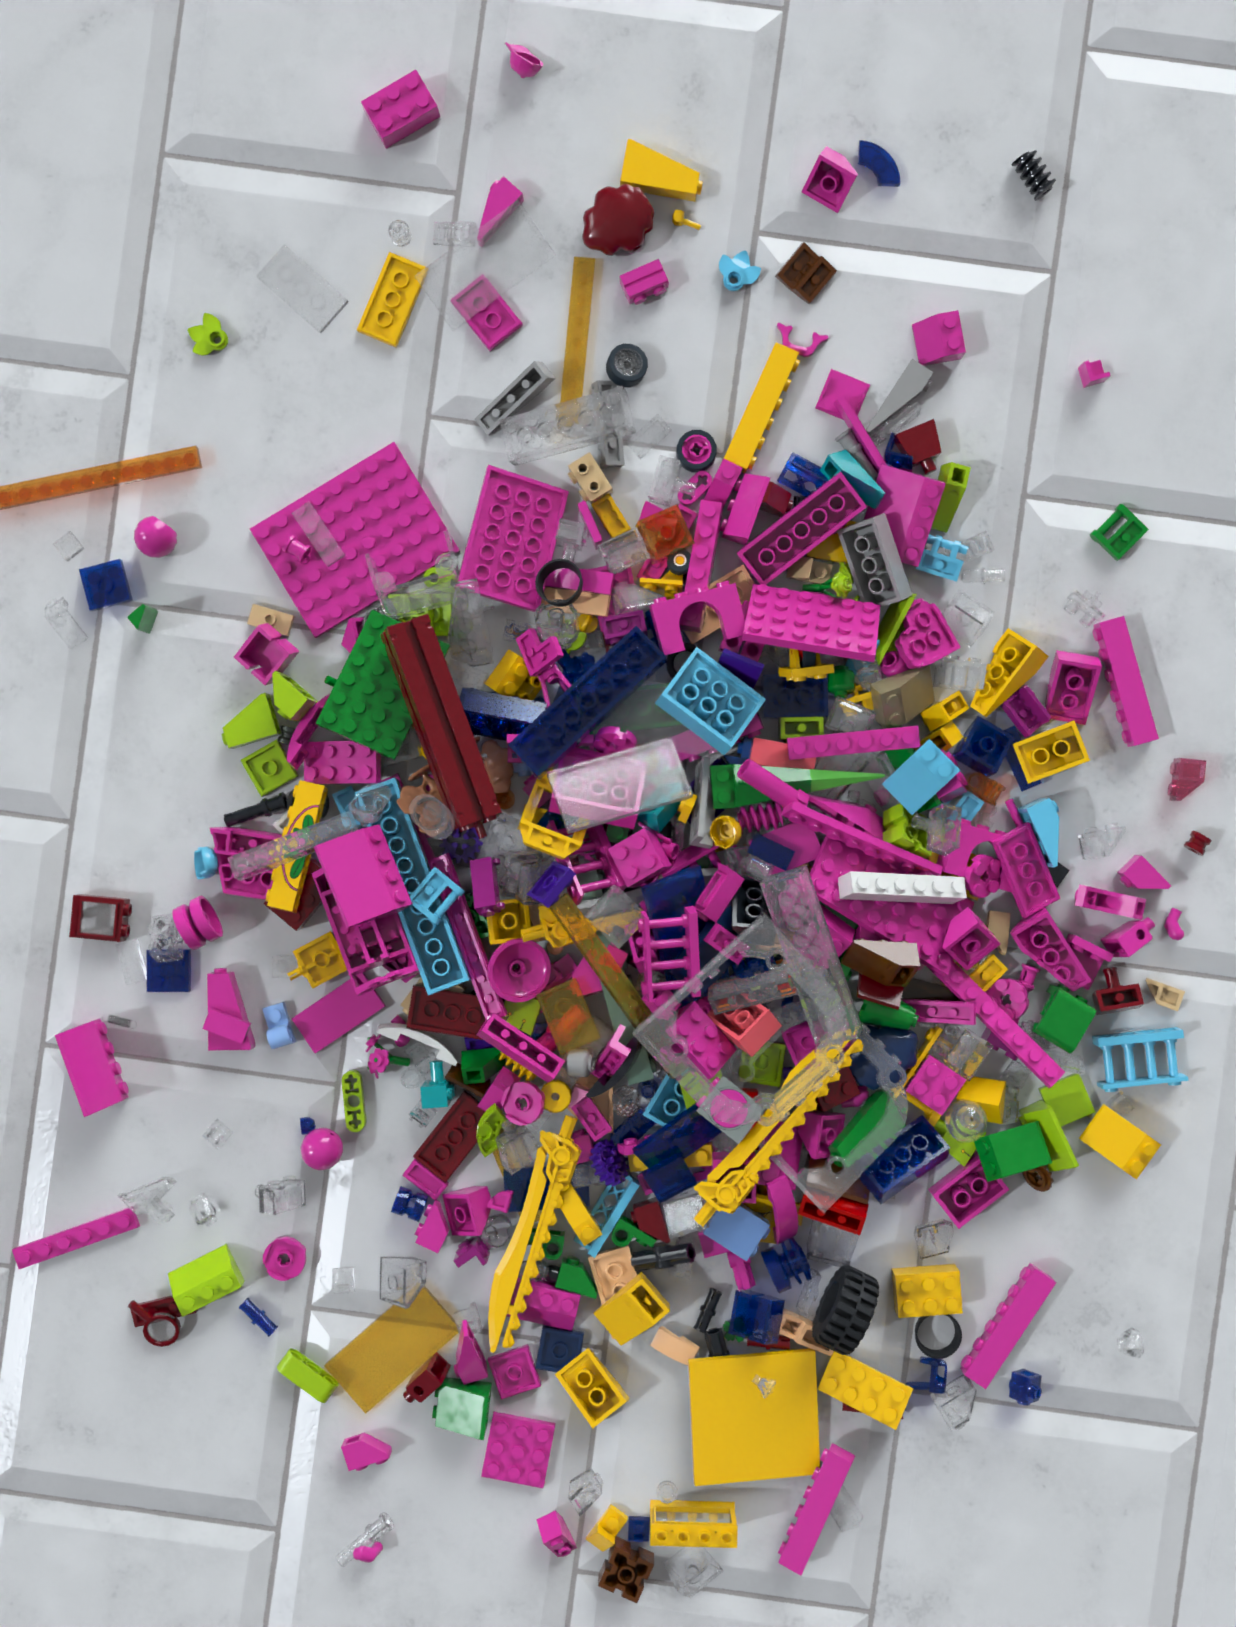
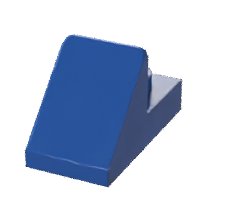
(744, 751)

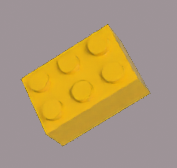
(926, 1290)

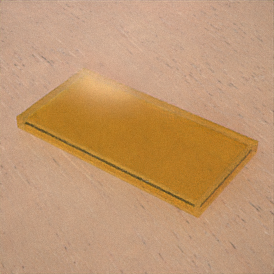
(391, 1349)

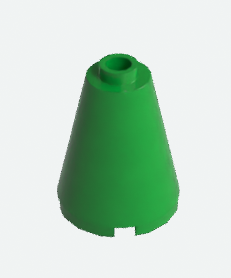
(885, 1016)

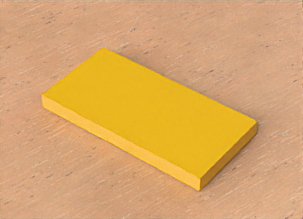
(391, 300)

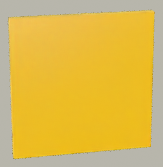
(740, 1432)

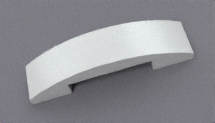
(393, 1031)

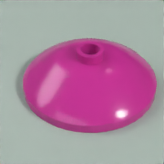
(527, 979)

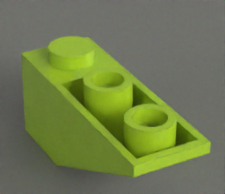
(956, 481)

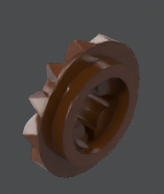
(1040, 1184)

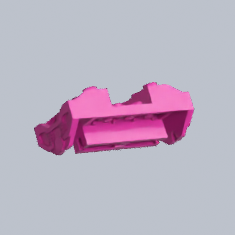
(368, 946)

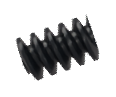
(1034, 174)

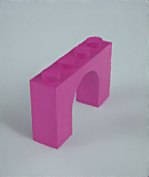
(722, 600)
(970, 837)

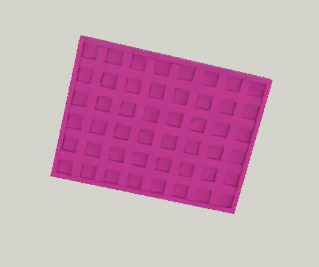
(367, 510)

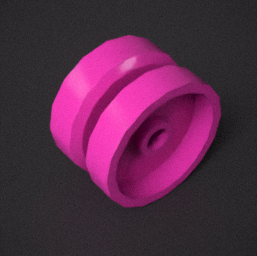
(197, 922)

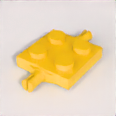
(319, 960)

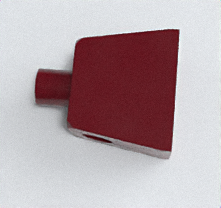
(922, 444)
(427, 1379)

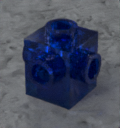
(1025, 1386)

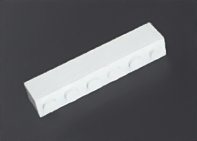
(901, 887)

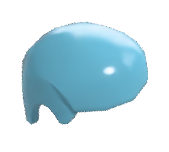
(205, 862)

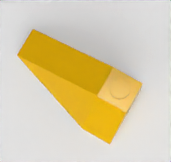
(1011, 667)

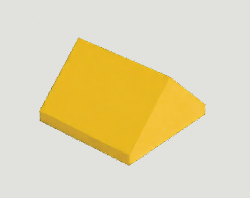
(986, 1093)

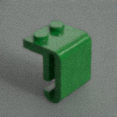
(1064, 1018)

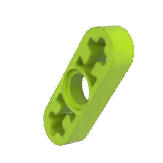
(347, 1107)

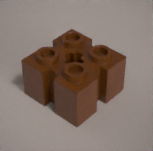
(629, 1581)

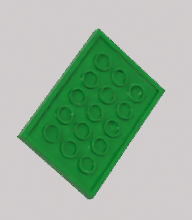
(367, 697)

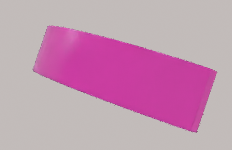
(304, 730)
(784, 1209)

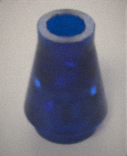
(652, 1084)

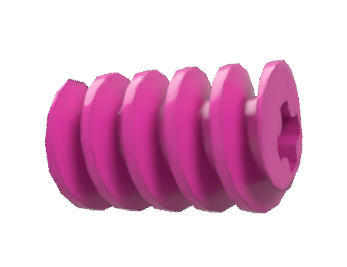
(760, 817)

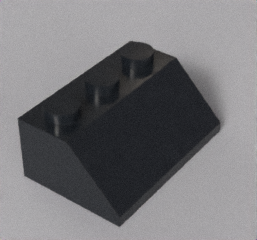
(747, 904)

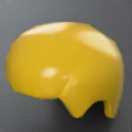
(725, 831)

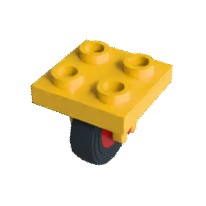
(805, 664)

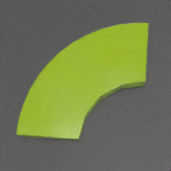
(489, 1129)

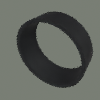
(550, 567)
(945, 1352)

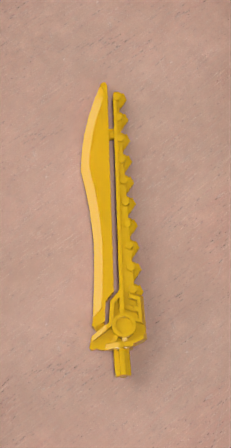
(560, 1169)
(737, 1184)

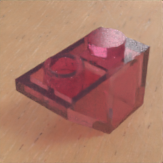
(1186, 777)

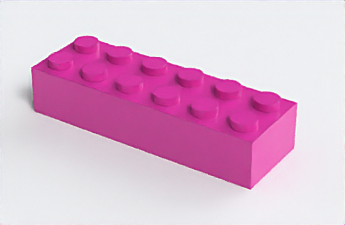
(801, 529)

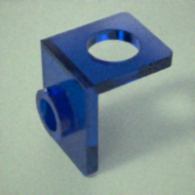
(897, 459)

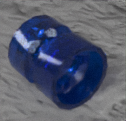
(402, 1202)

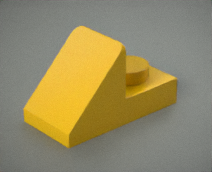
(607, 1528)

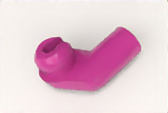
(1172, 926)
(857, 1100)

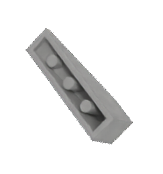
(908, 387)
(515, 396)

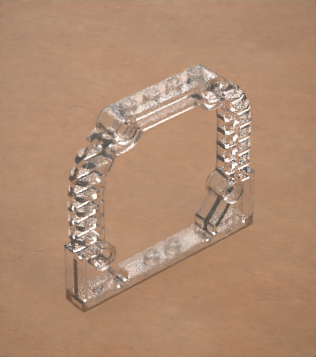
(761, 941)
(820, 1183)

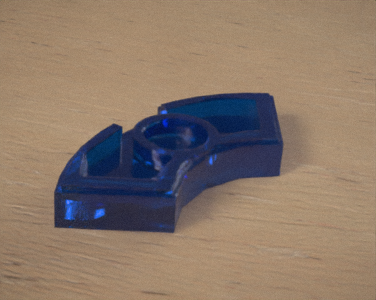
(879, 162)

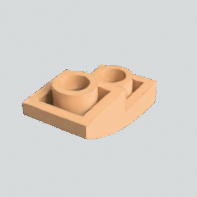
(673, 1346)

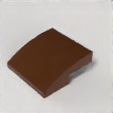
(805, 273)

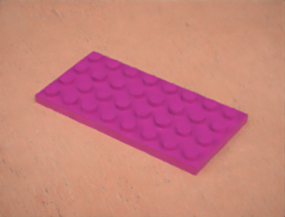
(888, 920)

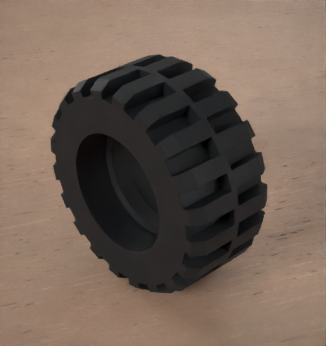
(845, 1310)

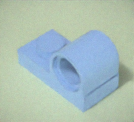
(279, 1026)

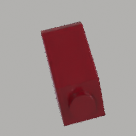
(776, 500)
(650, 1219)

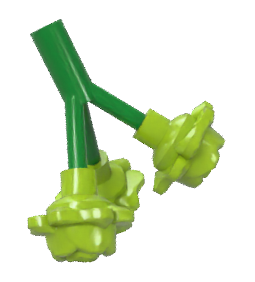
(840, 583)

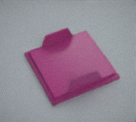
(837, 386)

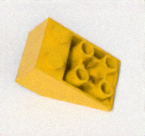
(633, 1309)

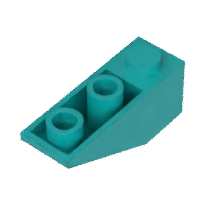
(860, 480)

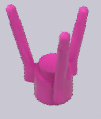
(552, 675)
(671, 849)

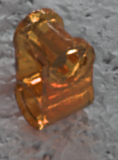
(986, 790)

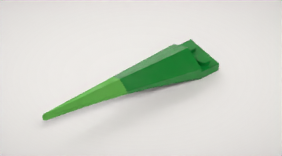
(732, 792)

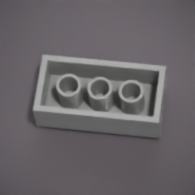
(874, 561)

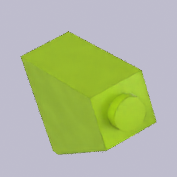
(252, 724)

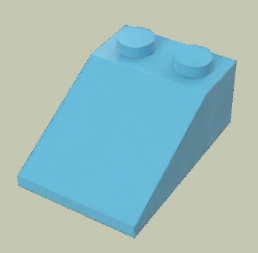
(921, 777)
(1045, 824)

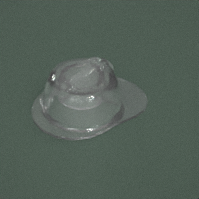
(370, 803)
(432, 816)

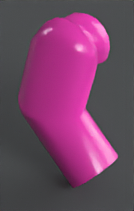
(402, 1040)
(367, 1554)

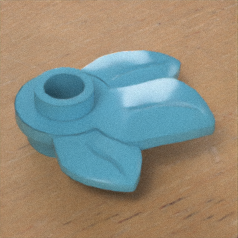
(738, 268)

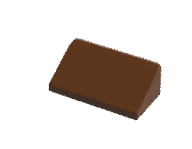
(455, 1076)

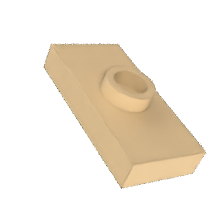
(280, 621)

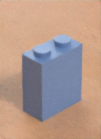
(738, 1231)

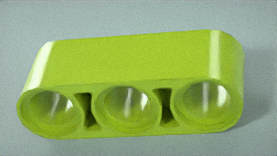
(307, 1375)

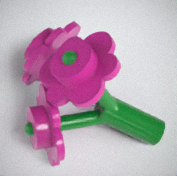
(381, 1057)

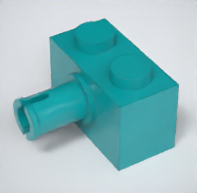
(437, 1091)

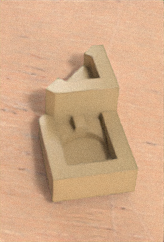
(999, 925)
(1165, 995)

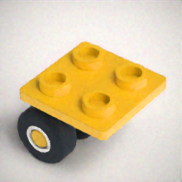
(673, 580)

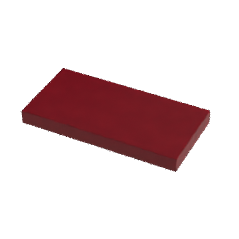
(445, 1012)
(451, 1138)

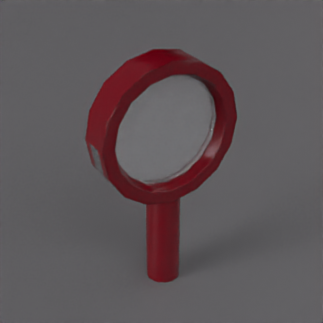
(160, 1327)

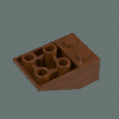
(883, 960)

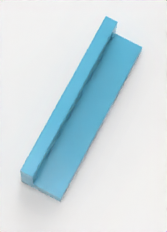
(614, 1215)

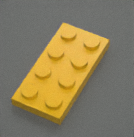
(865, 1389)

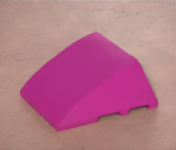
(234, 840)

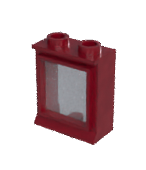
(100, 918)

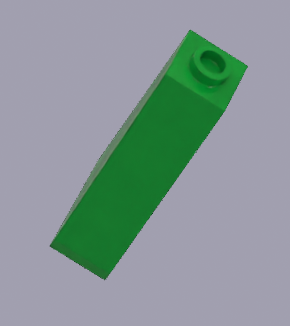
(860, 1125)

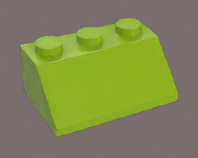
(290, 697)
(1055, 1139)
(205, 1280)

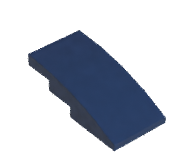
(706, 951)

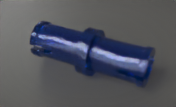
(258, 1317)

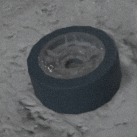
(623, 355)

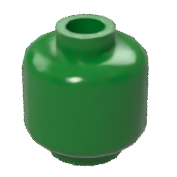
(841, 681)

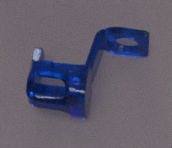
(575, 667)
(937, 1383)

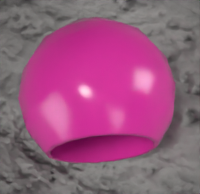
(154, 537)
(321, 1149)

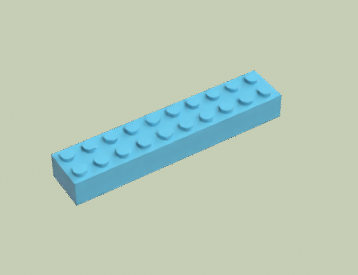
(431, 944)

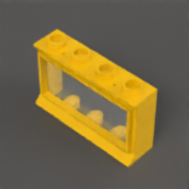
(693, 1524)

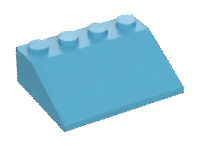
(710, 701)

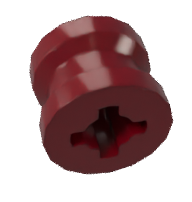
(1197, 843)

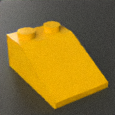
(1051, 751)
(1120, 1141)
(592, 1387)

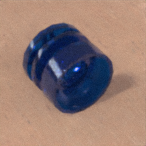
(786, 1265)

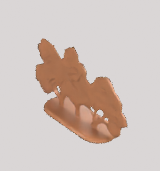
(496, 766)

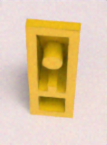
(579, 1216)

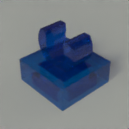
(638, 1528)

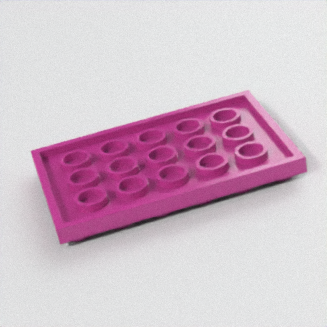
(512, 536)
(812, 622)

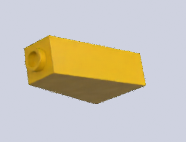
(658, 173)

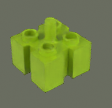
(900, 833)

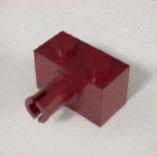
(1116, 996)

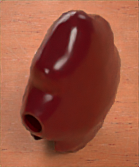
(617, 220)

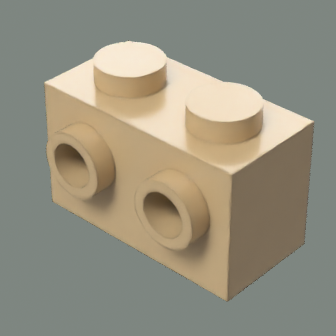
(591, 478)

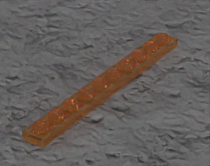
(99, 477)

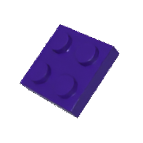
(551, 884)

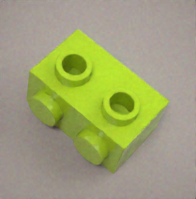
(799, 727)

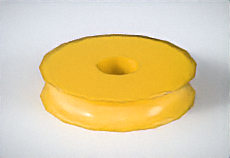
(564, 1092)

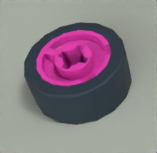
(696, 439)

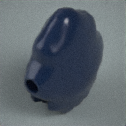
(898, 1042)

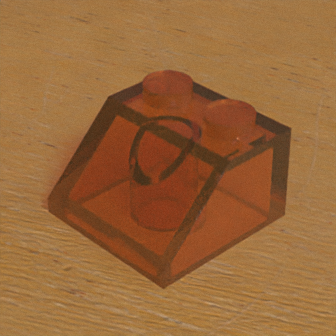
(665, 533)

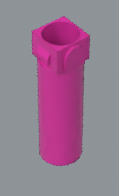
(770, 784)

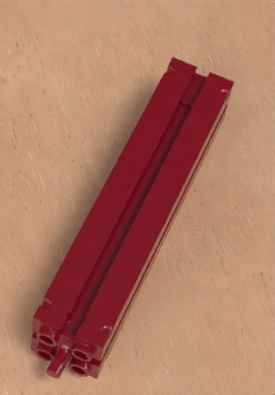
(441, 723)

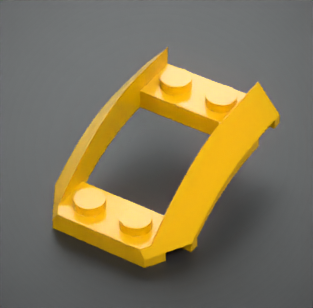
(541, 837)

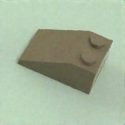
(902, 696)

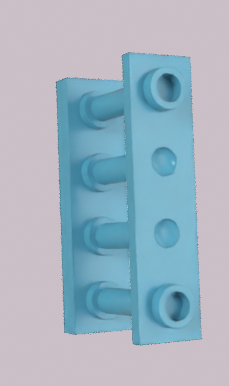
(1149, 1039)

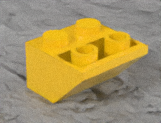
(513, 678)

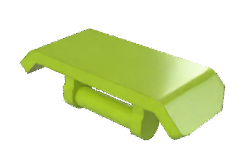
(892, 626)

